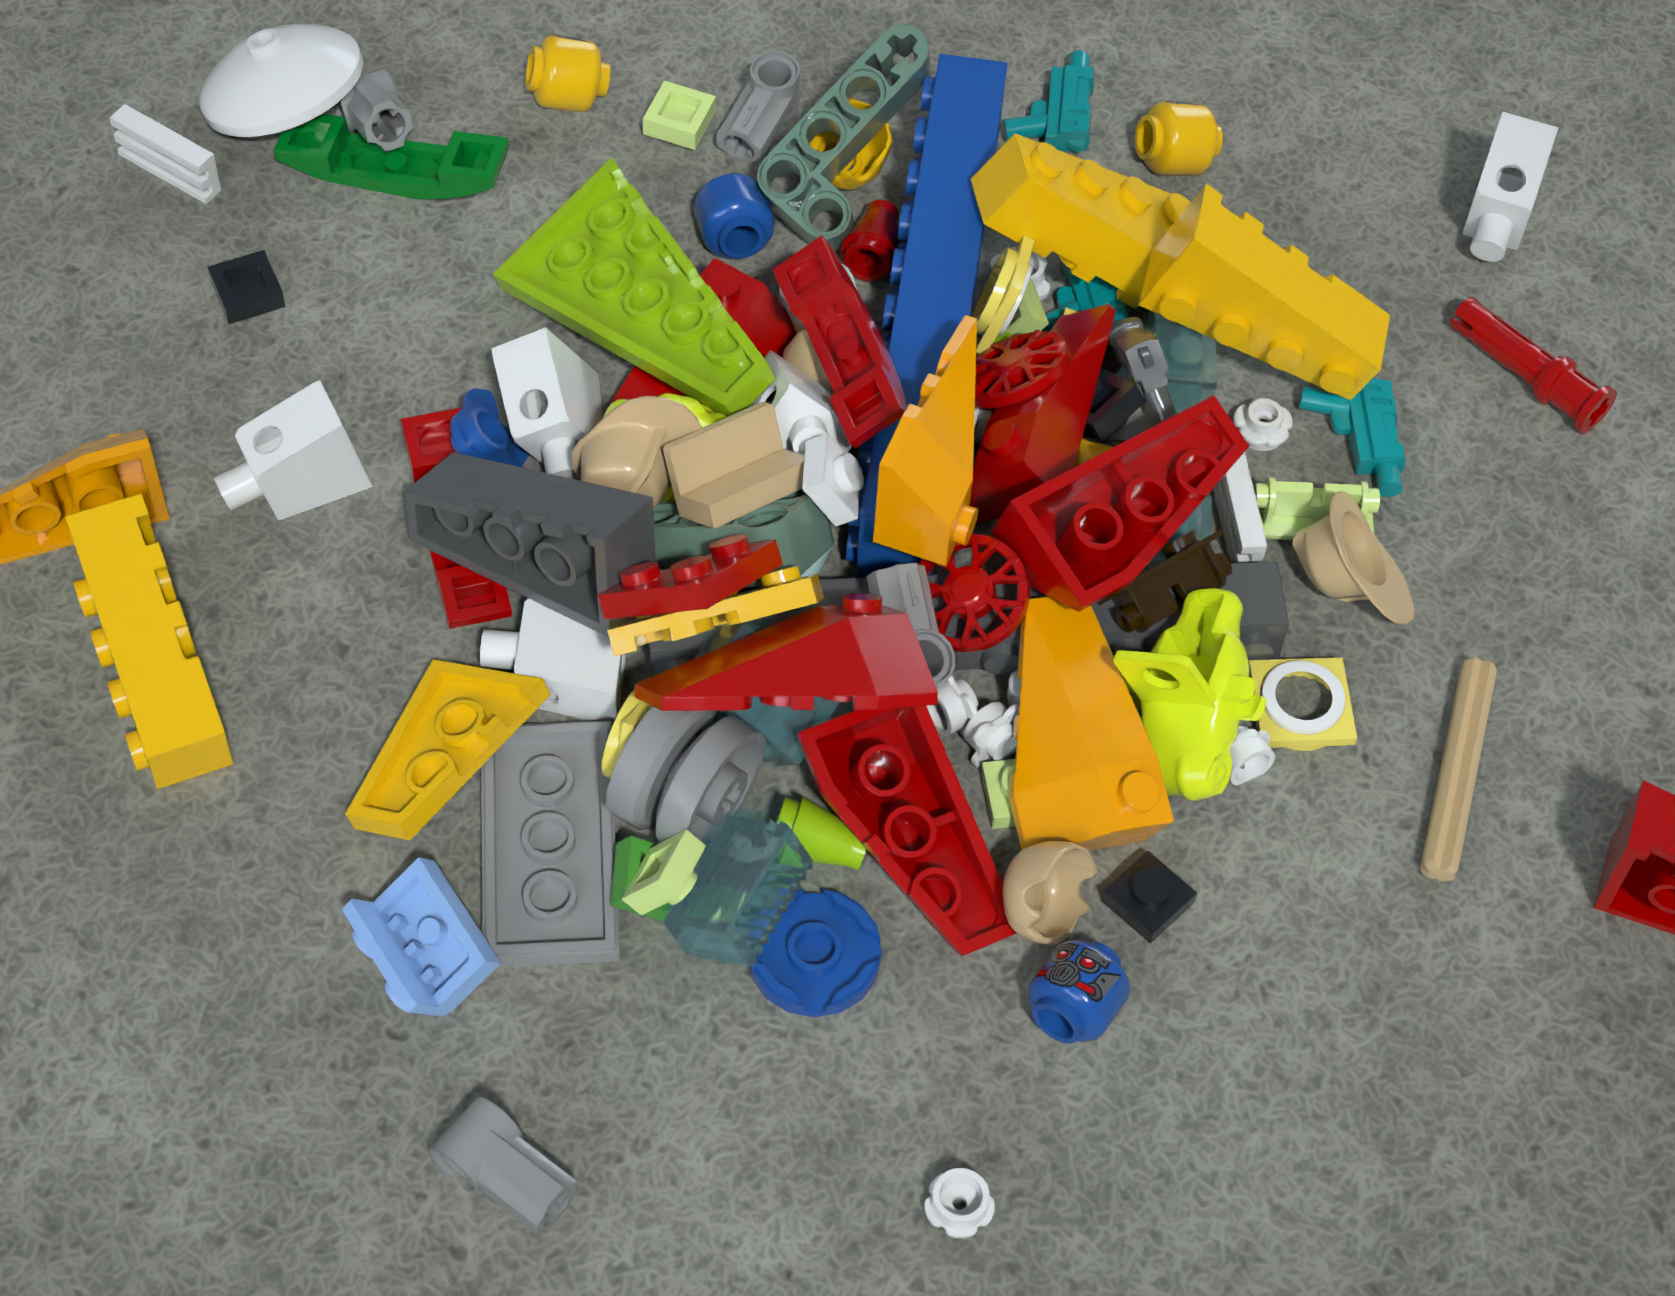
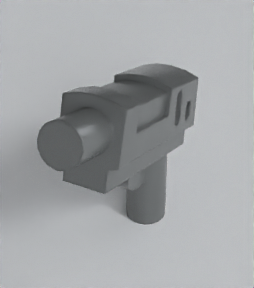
(1144, 360)

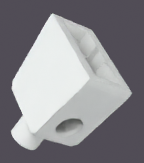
(1503, 200)
(547, 398)
(801, 407)
(294, 457)
(568, 656)

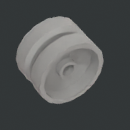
(685, 772)

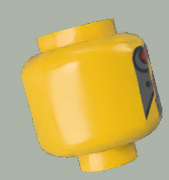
(566, 73)
(1178, 138)

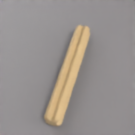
(1458, 770)

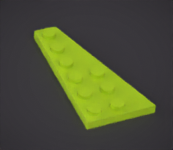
(632, 289)

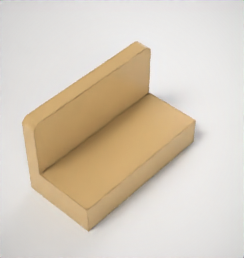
(732, 467)

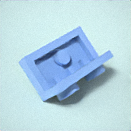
(422, 941)

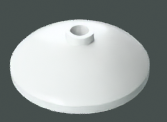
(280, 79)

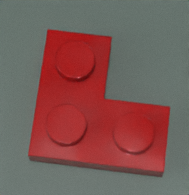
(692, 582)

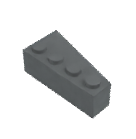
(533, 531)

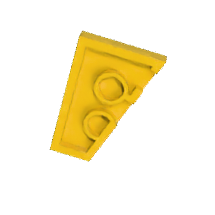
(780, 593)
(440, 743)

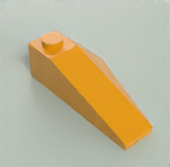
(930, 460)
(79, 480)
(1081, 745)

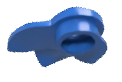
(480, 432)

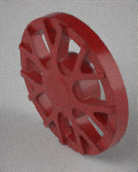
(1016, 368)
(973, 594)

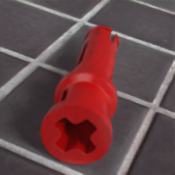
(1552, 378)

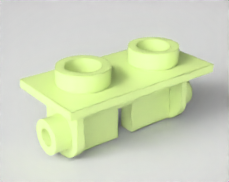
(1296, 505)

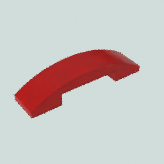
(845, 340)
(464, 593)

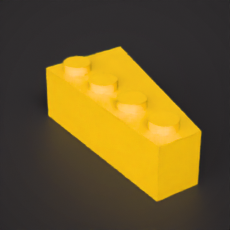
(1077, 209)
(1263, 299)
(147, 642)

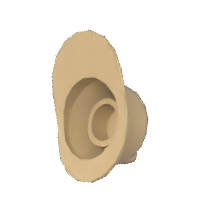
(629, 444)
(1351, 563)

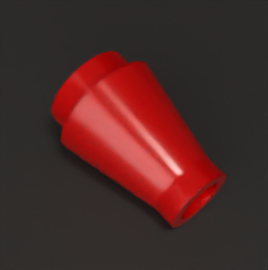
(872, 242)

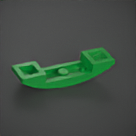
(412, 171)

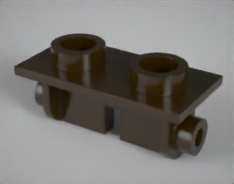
(1187, 567)

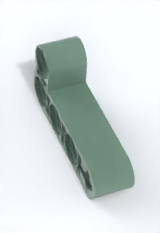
(853, 127)
(794, 521)

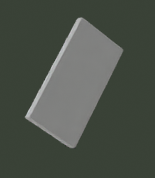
(549, 847)

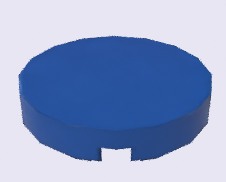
(809, 974)

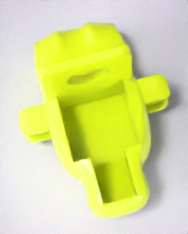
(1195, 693)

